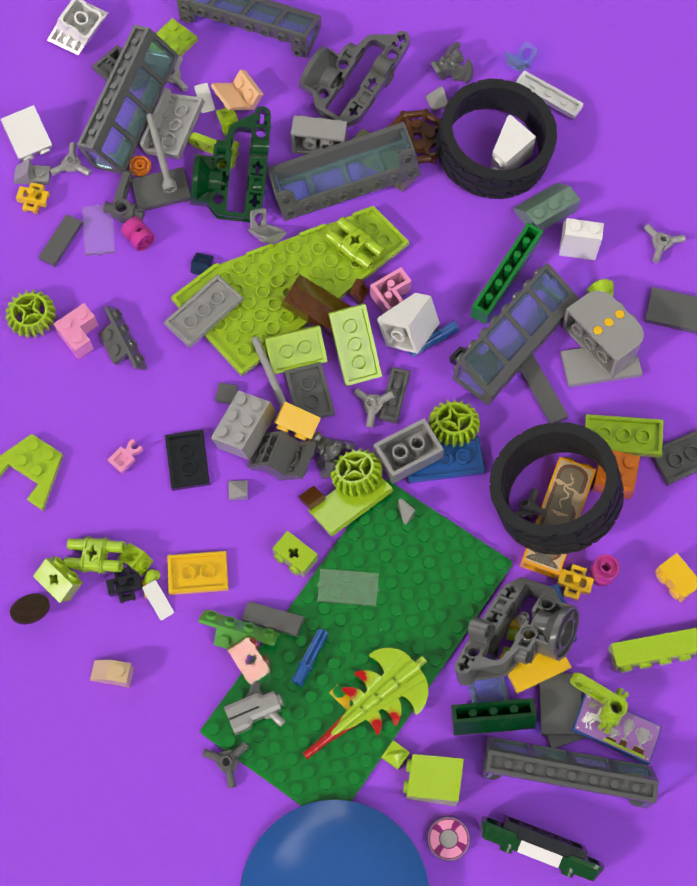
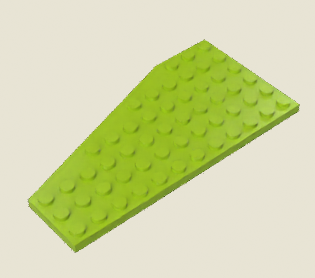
(269, 273)

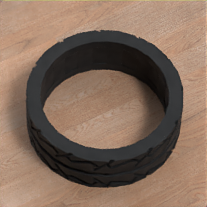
(507, 97)
(543, 441)

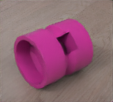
(138, 234)
(601, 573)

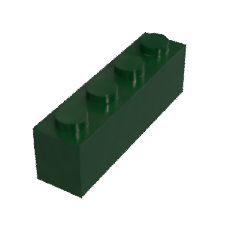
(493, 716)

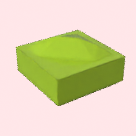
(395, 755)

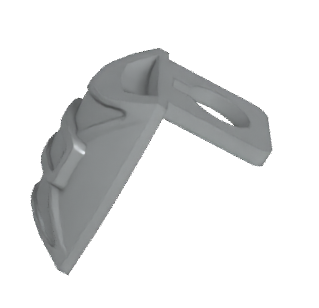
(264, 232)

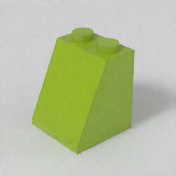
(434, 779)

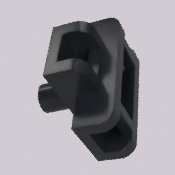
(124, 584)

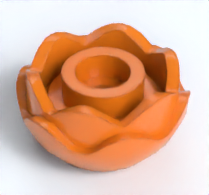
(140, 161)

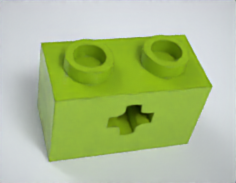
(290, 544)
(58, 579)

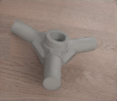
(175, 76)
(71, 163)
(662, 241)
(373, 404)

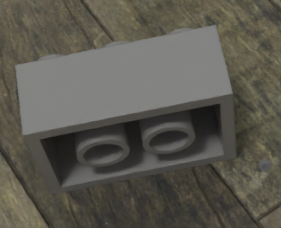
(315, 134)
(244, 425)
(408, 450)

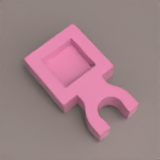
(124, 458)

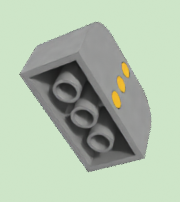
(604, 330)

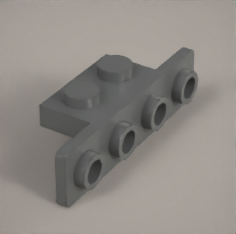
(119, 341)

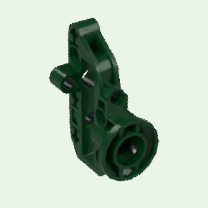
(212, 182)

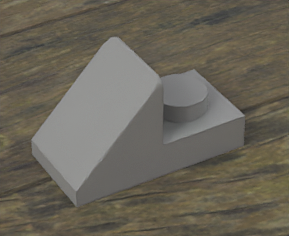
(27, 173)

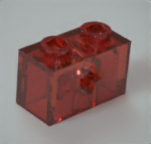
(239, 653)

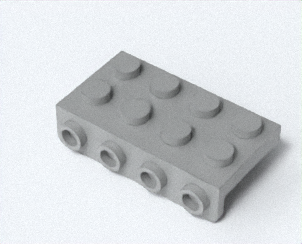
(174, 121)

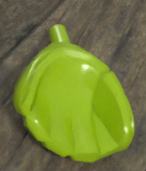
(602, 285)

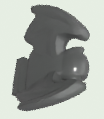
(450, 65)
(328, 450)

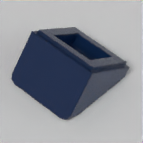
(201, 263)

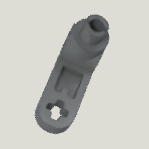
(121, 203)

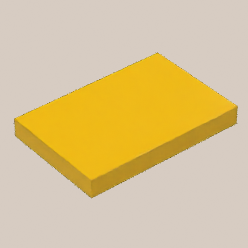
(197, 573)
(538, 671)

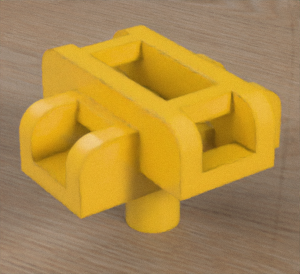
(31, 195)
(575, 581)

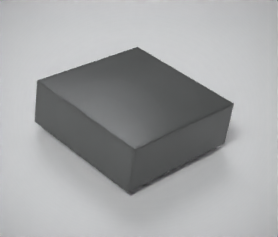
(226, 393)

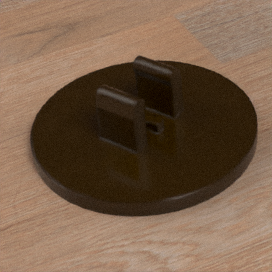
(29, 609)

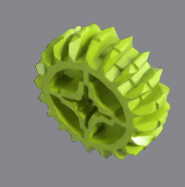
(28, 304)
(452, 415)
(356, 467)

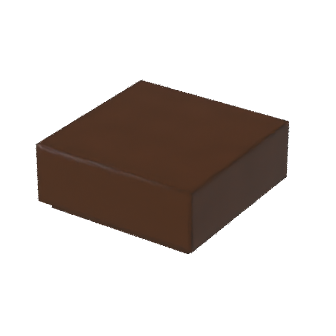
(359, 291)
(312, 497)

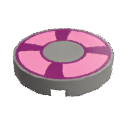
(448, 839)

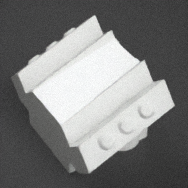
(77, 26)

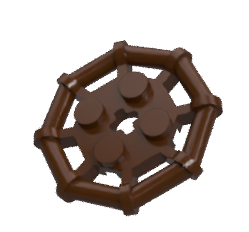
(423, 129)

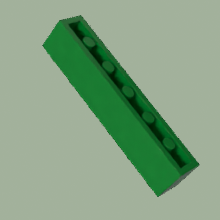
(506, 273)

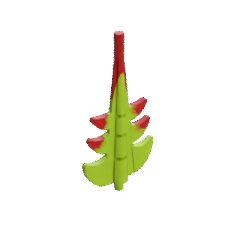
(400, 678)

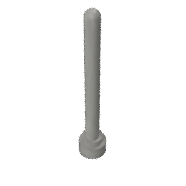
(169, 185)
(269, 371)

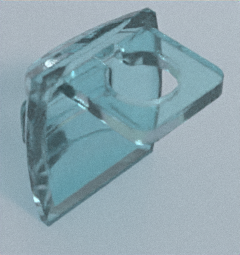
(517, 62)
(488, 690)

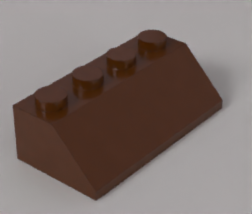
(312, 303)

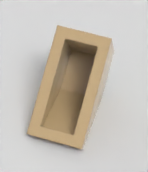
(112, 672)

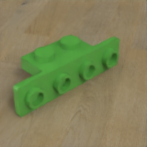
(231, 630)

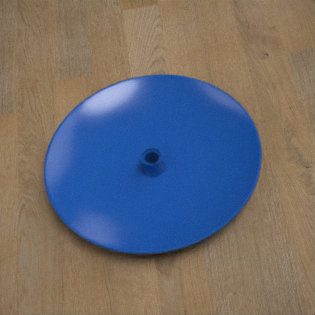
(334, 847)

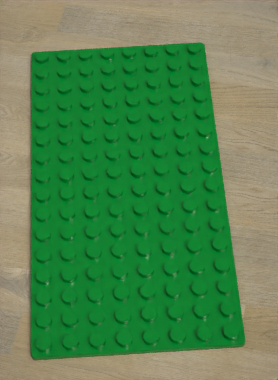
(428, 593)

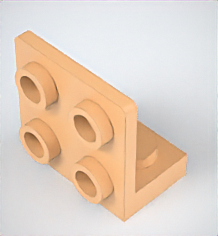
(239, 95)

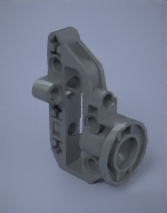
(324, 74)
(549, 633)

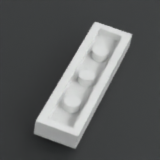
(552, 96)

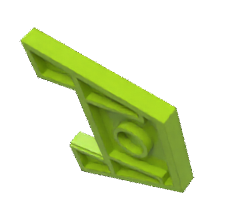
(36, 462)

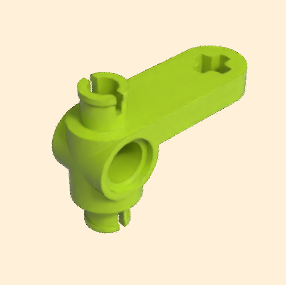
(207, 144)
(606, 697)

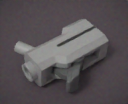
(254, 708)

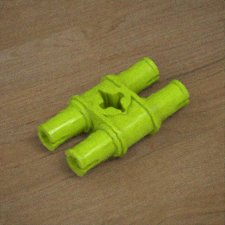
(355, 236)
(95, 555)

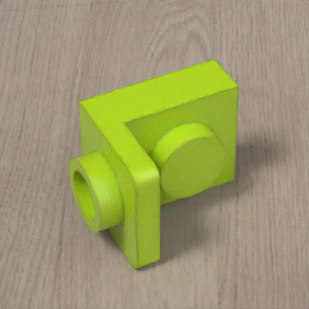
(226, 119)
(136, 559)

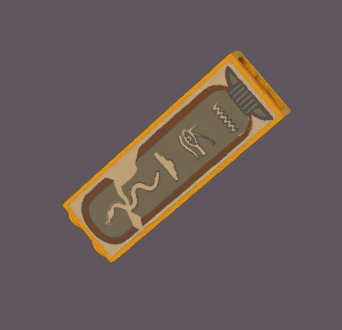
(563, 504)

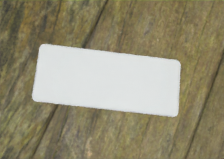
(203, 91)
(158, 600)

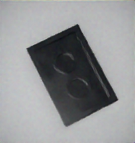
(187, 460)

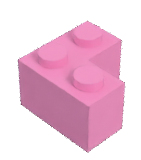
(389, 289)
(74, 328)

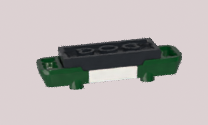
(541, 845)

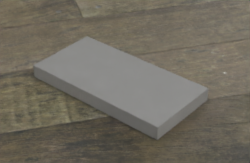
(203, 311)
(582, 369)

